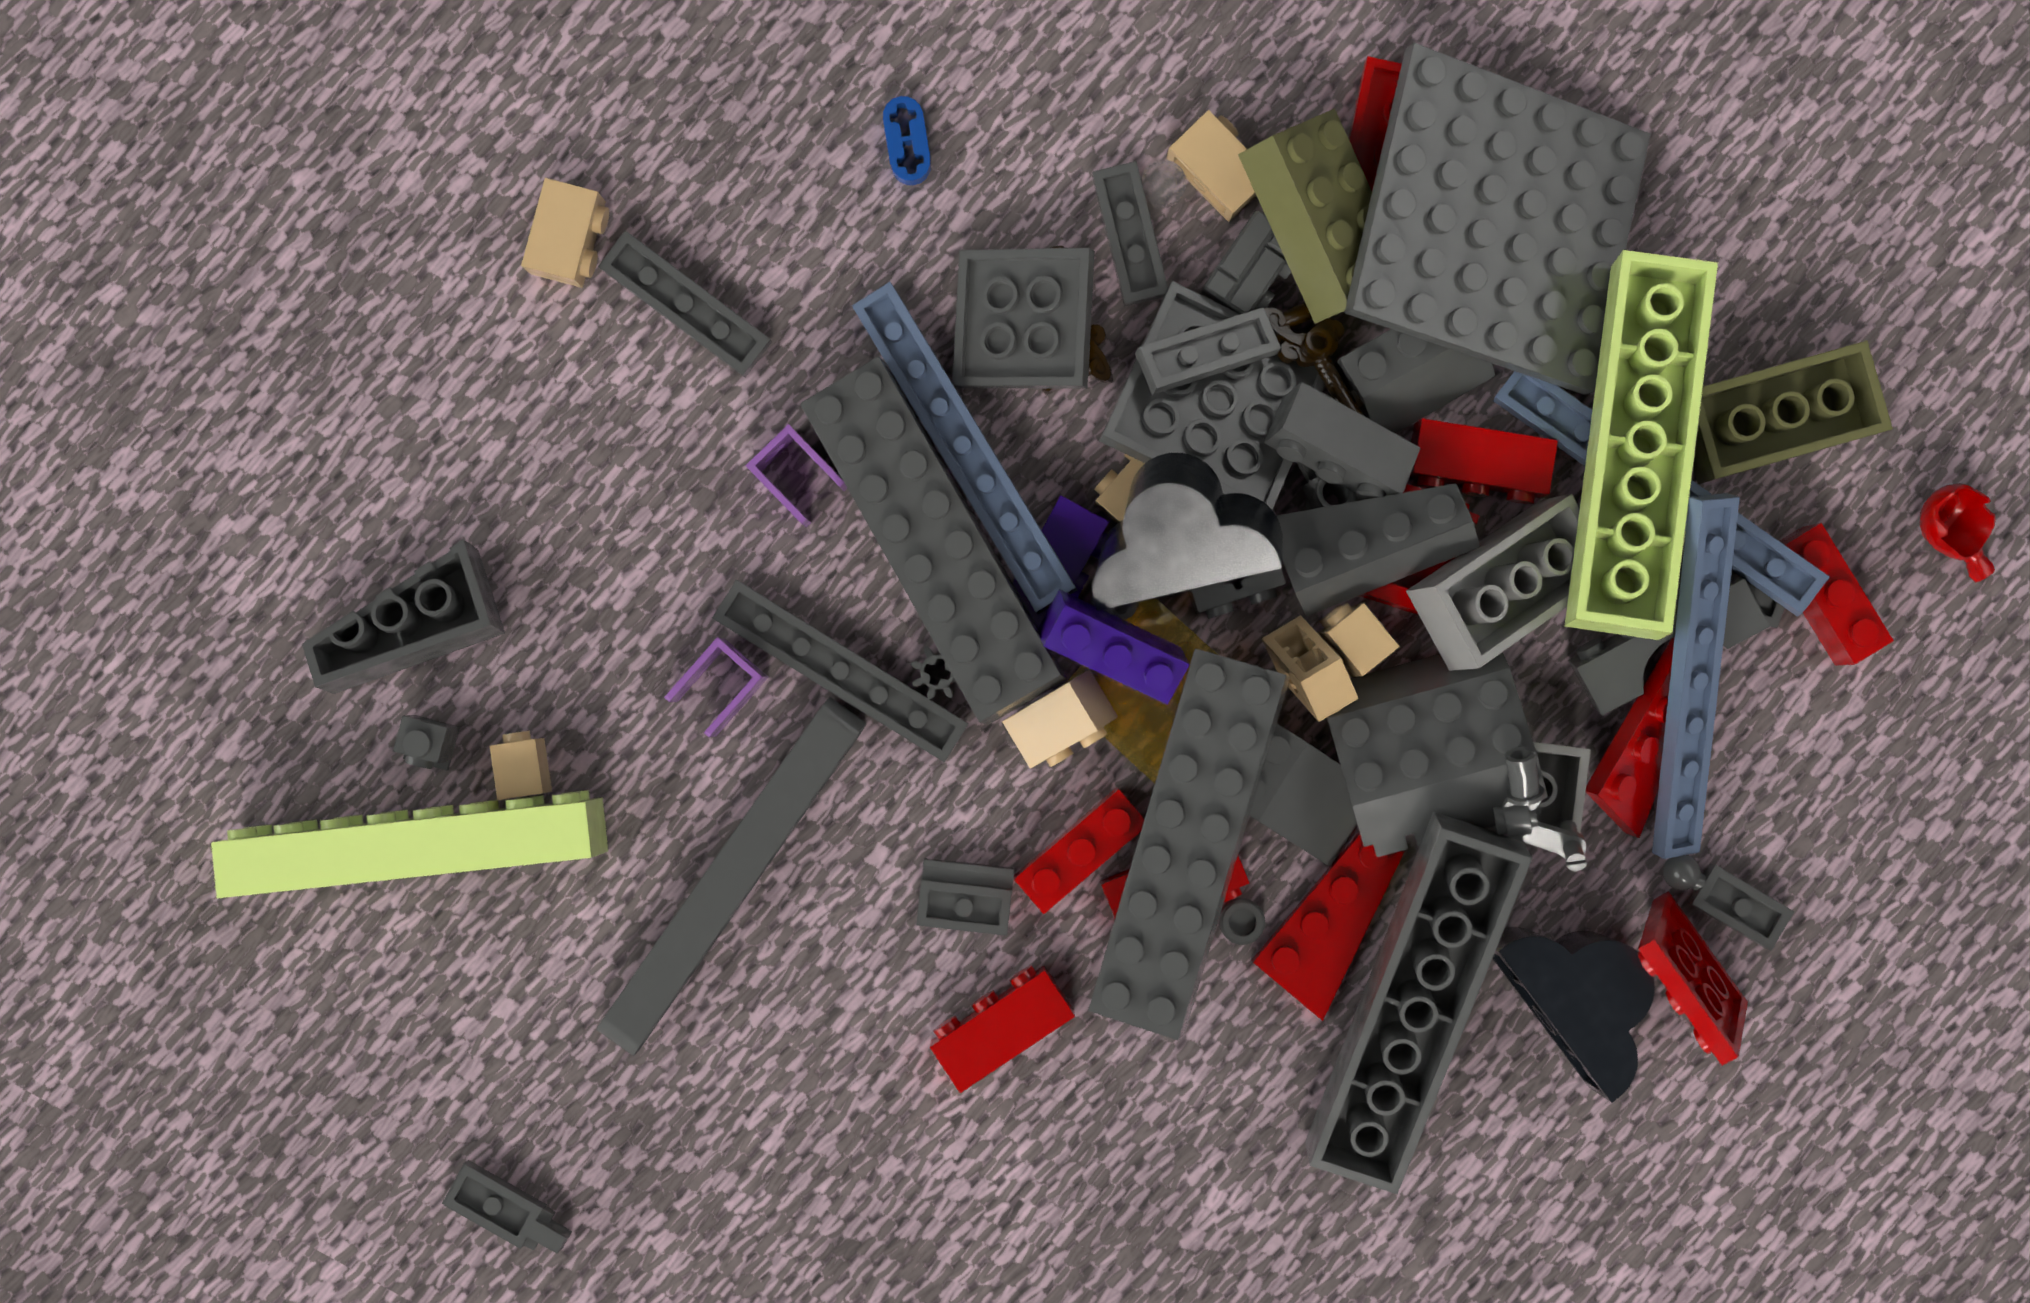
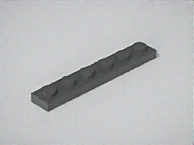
(840, 670)

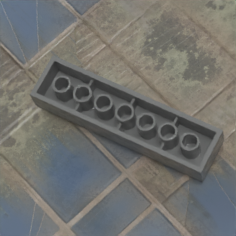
(933, 541)
(1189, 844)
(1416, 1002)

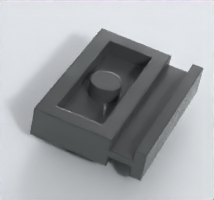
(965, 896)

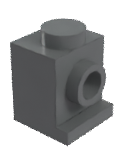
(426, 742)

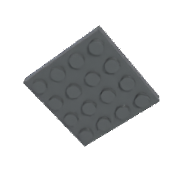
(1212, 418)

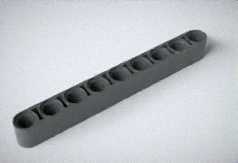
(731, 876)

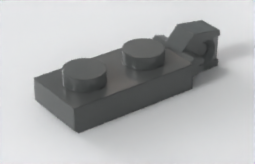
(504, 1209)

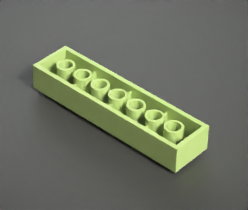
(1641, 445)
(406, 847)

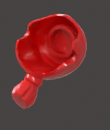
(1959, 525)

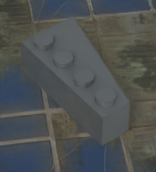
(1372, 542)
(422, 618)

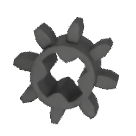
(927, 678)

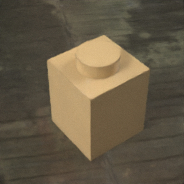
(520, 766)

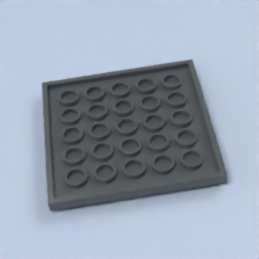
(1496, 220)

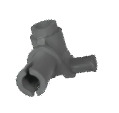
(1519, 818)

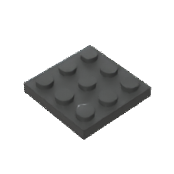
(1023, 318)

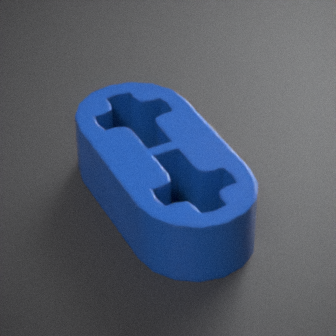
(917, 139)

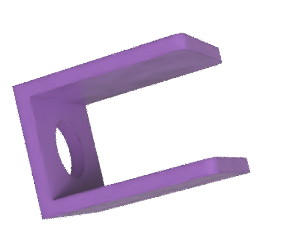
(771, 451)
(700, 667)

